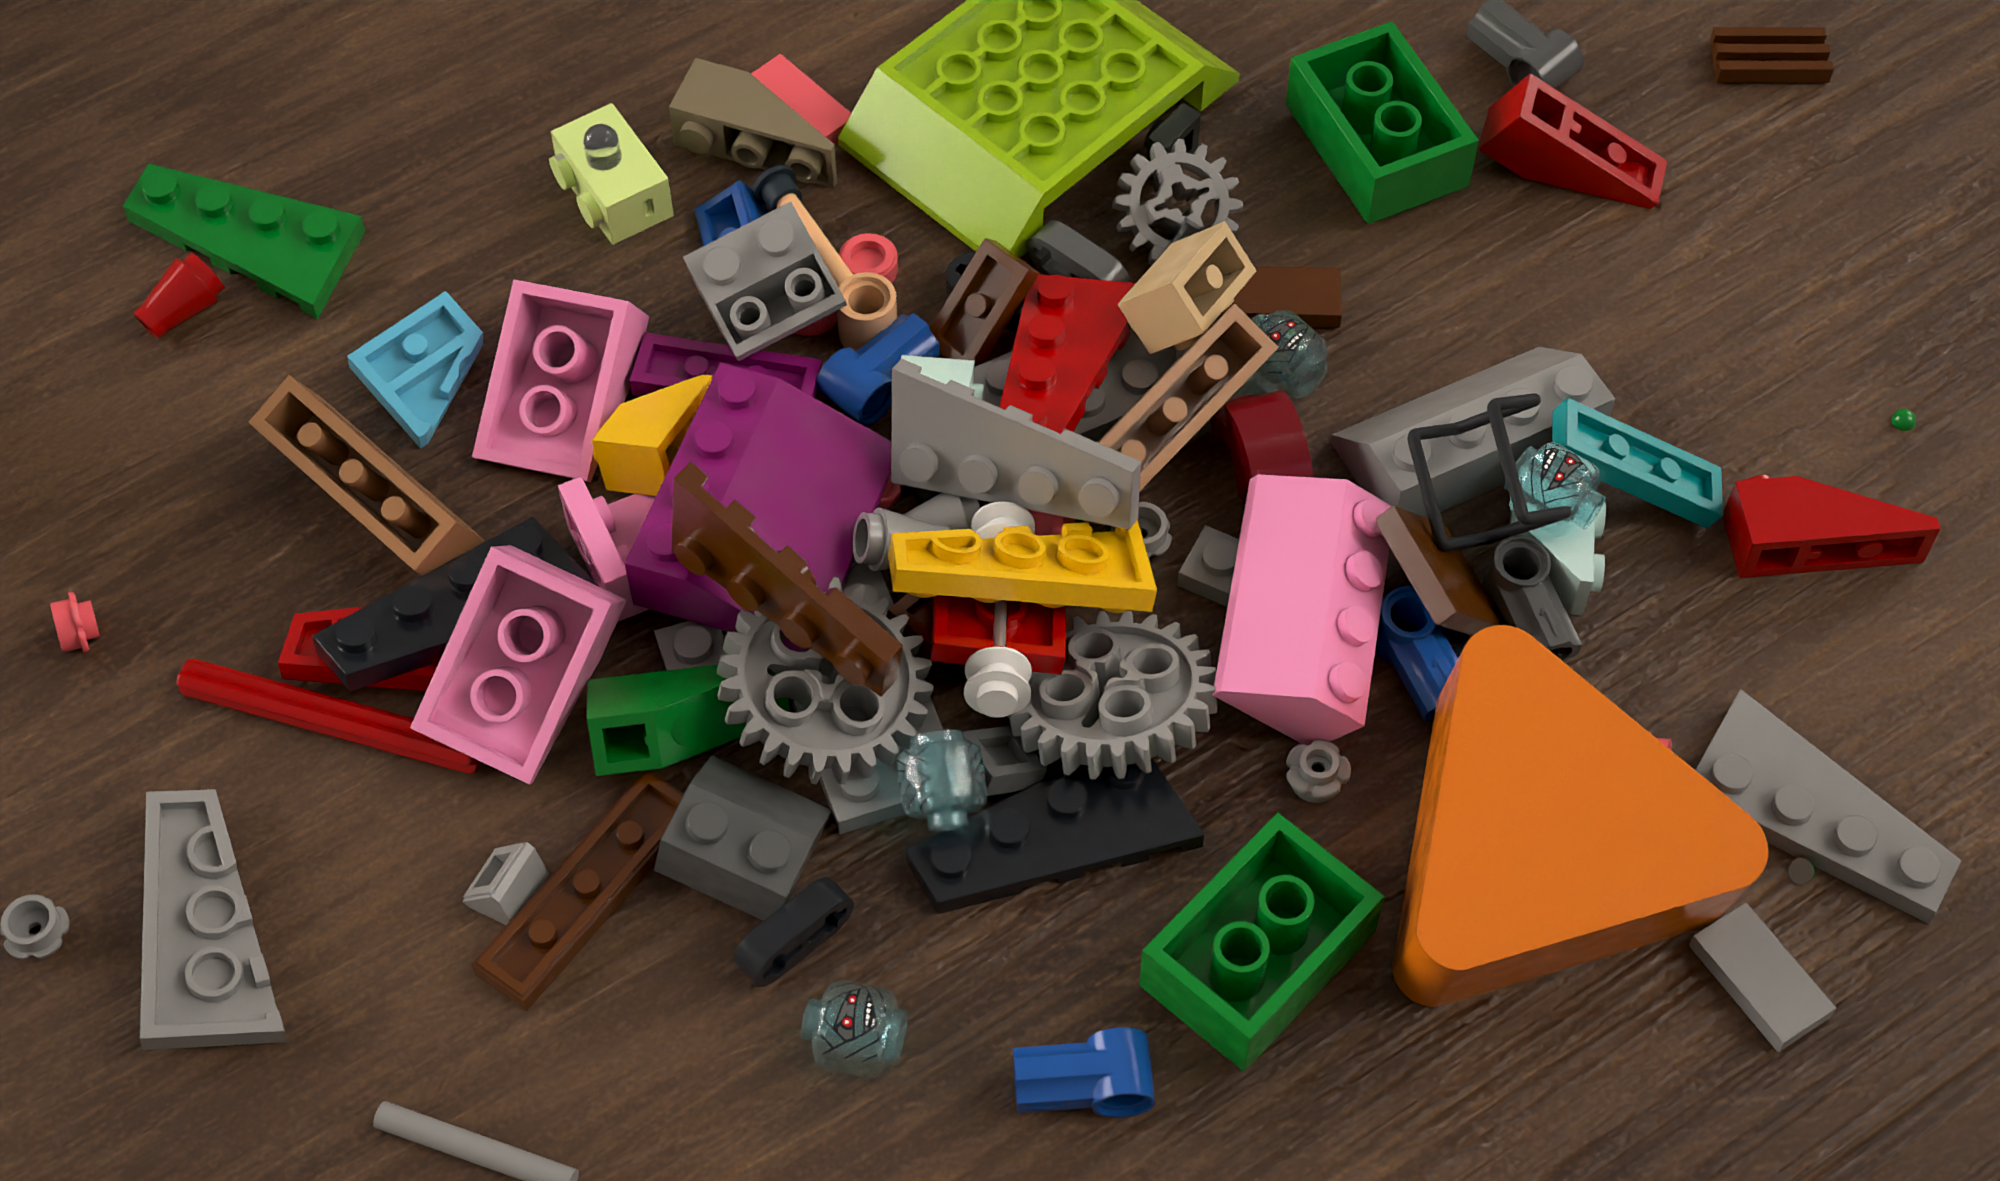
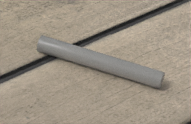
(469, 1145)

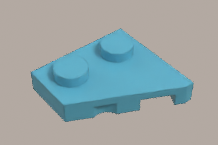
(420, 364)

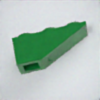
(658, 718)

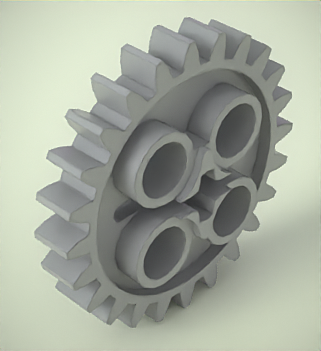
(1120, 697)
(820, 733)

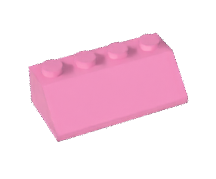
(1304, 606)

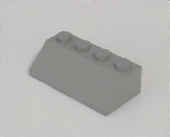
(1467, 462)

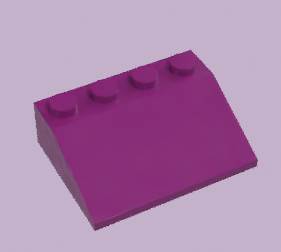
(787, 463)

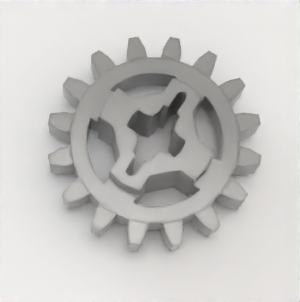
(1171, 181)

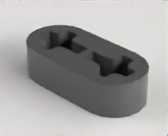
(1064, 252)

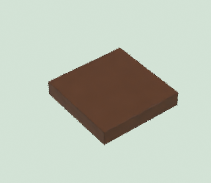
(1439, 577)

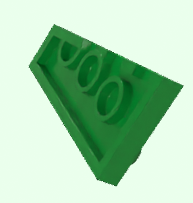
(267, 237)

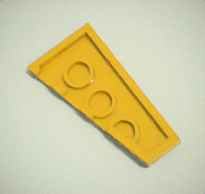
(1016, 565)

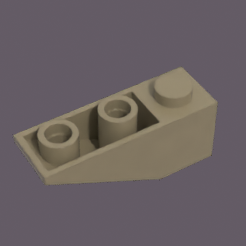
(743, 121)

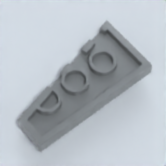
(992, 454)
(1824, 811)
(199, 942)

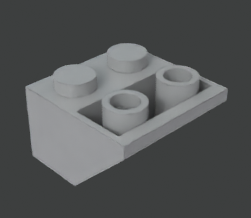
(764, 281)

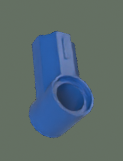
(863, 378)
(1419, 657)
(1103, 1074)

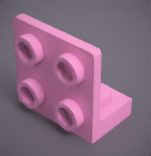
(605, 535)

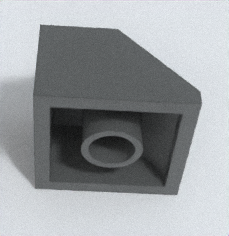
(740, 838)

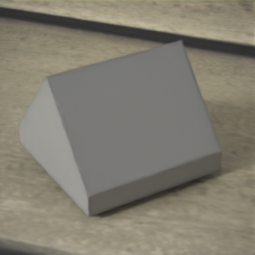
(506, 882)

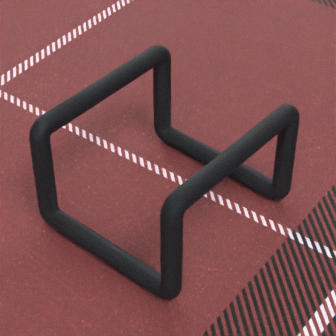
(1496, 410)

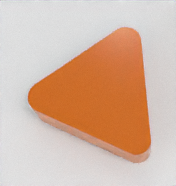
(1554, 831)

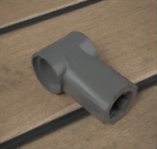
(1523, 46)
(1530, 602)

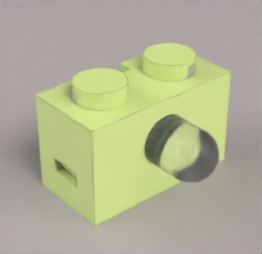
(611, 174)

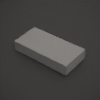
(1762, 977)

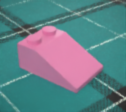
(557, 378)
(517, 662)

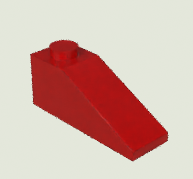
(1569, 147)
(1815, 527)

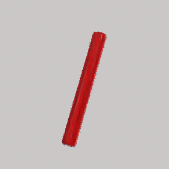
(316, 713)

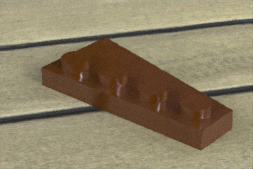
(778, 585)

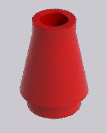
(179, 295)

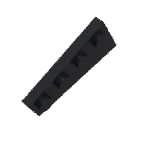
(419, 618)
(1054, 834)

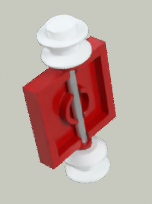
(999, 639)

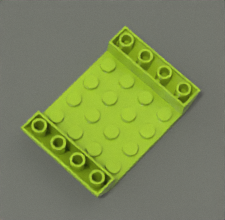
(1020, 104)

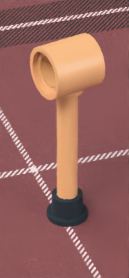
(868, 295)

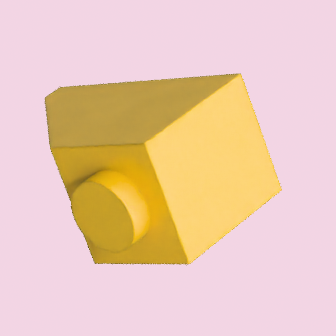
(645, 435)

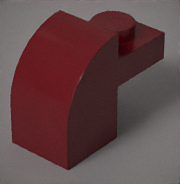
(1262, 437)

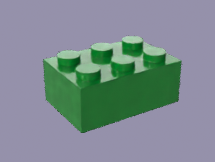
(1380, 122)
(1260, 941)

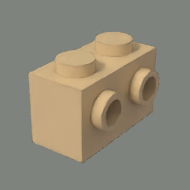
(1187, 289)

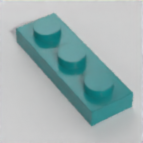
(1641, 463)

